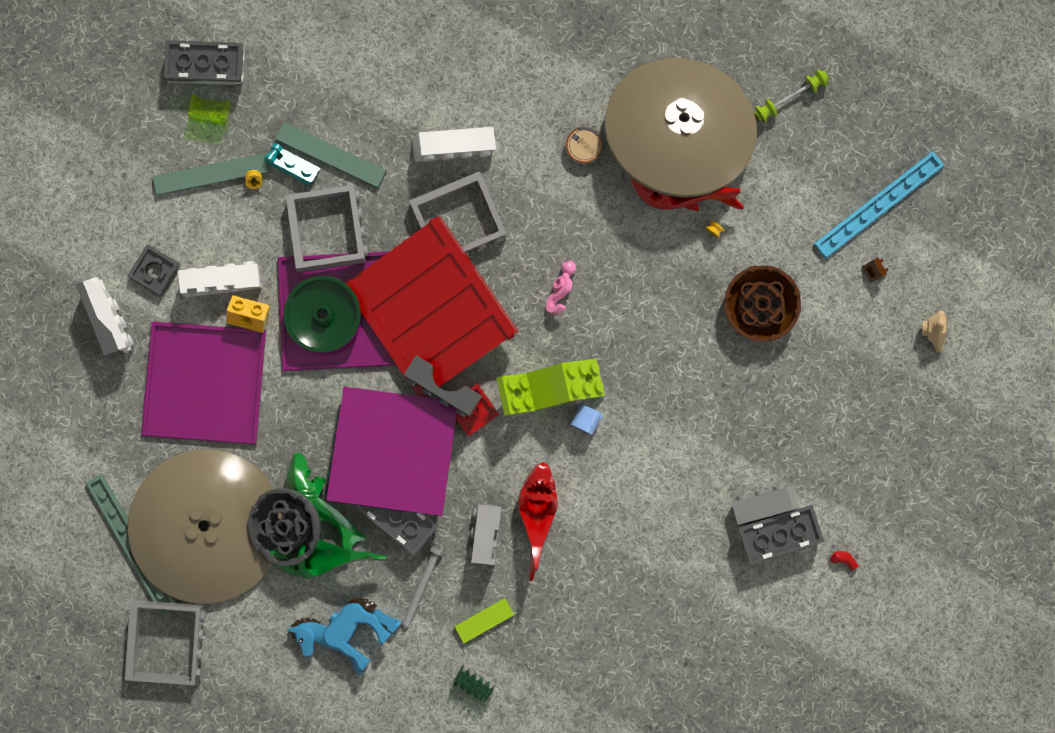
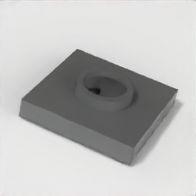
(151, 256)

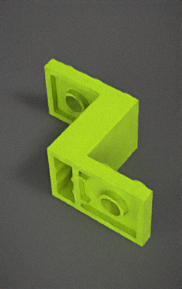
(550, 386)

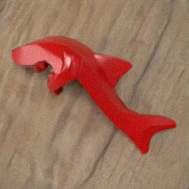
(665, 202)
(537, 510)

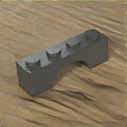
(421, 374)

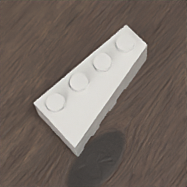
(453, 143)
(219, 279)

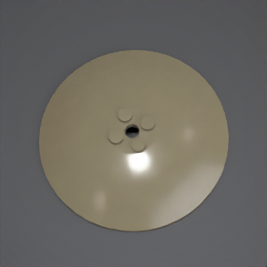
(674, 154)
(167, 534)

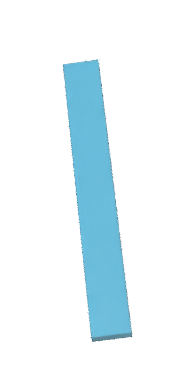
(879, 205)

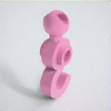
(561, 287)

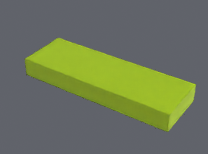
(484, 620)

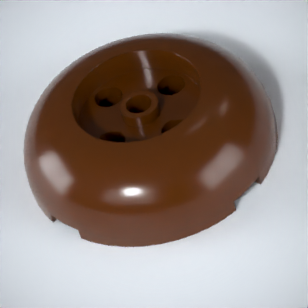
(778, 287)

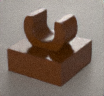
(875, 269)

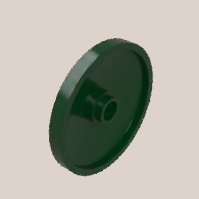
(322, 314)

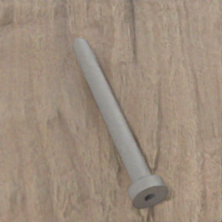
(421, 586)

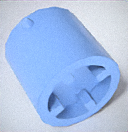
(586, 419)

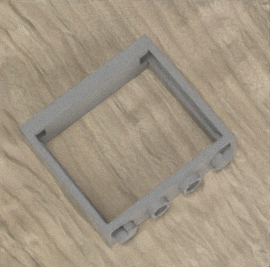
(454, 187)
(333, 262)
(133, 642)

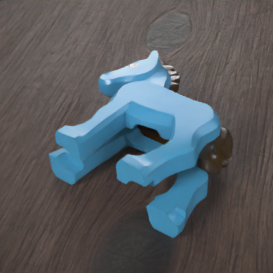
(341, 630)

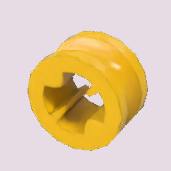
(253, 174)
(714, 229)

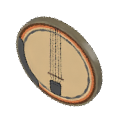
(584, 145)

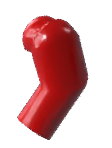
(844, 557)

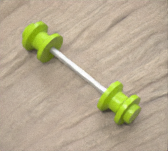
(769, 109)

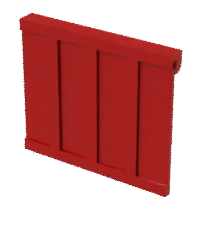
(431, 304)

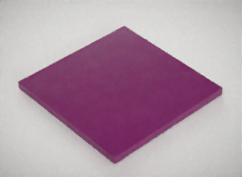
(361, 351)
(203, 383)
(392, 451)

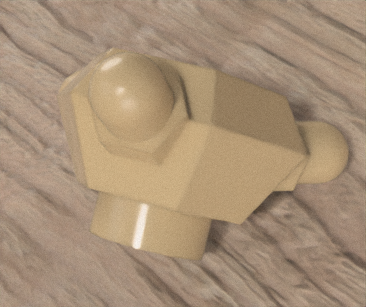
(935, 330)

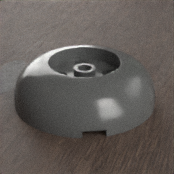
(268, 530)

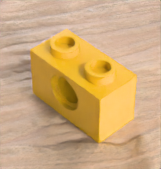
(247, 314)

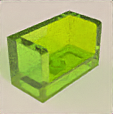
(209, 110)

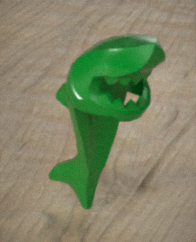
(297, 480)
(323, 559)

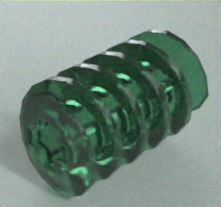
(472, 685)

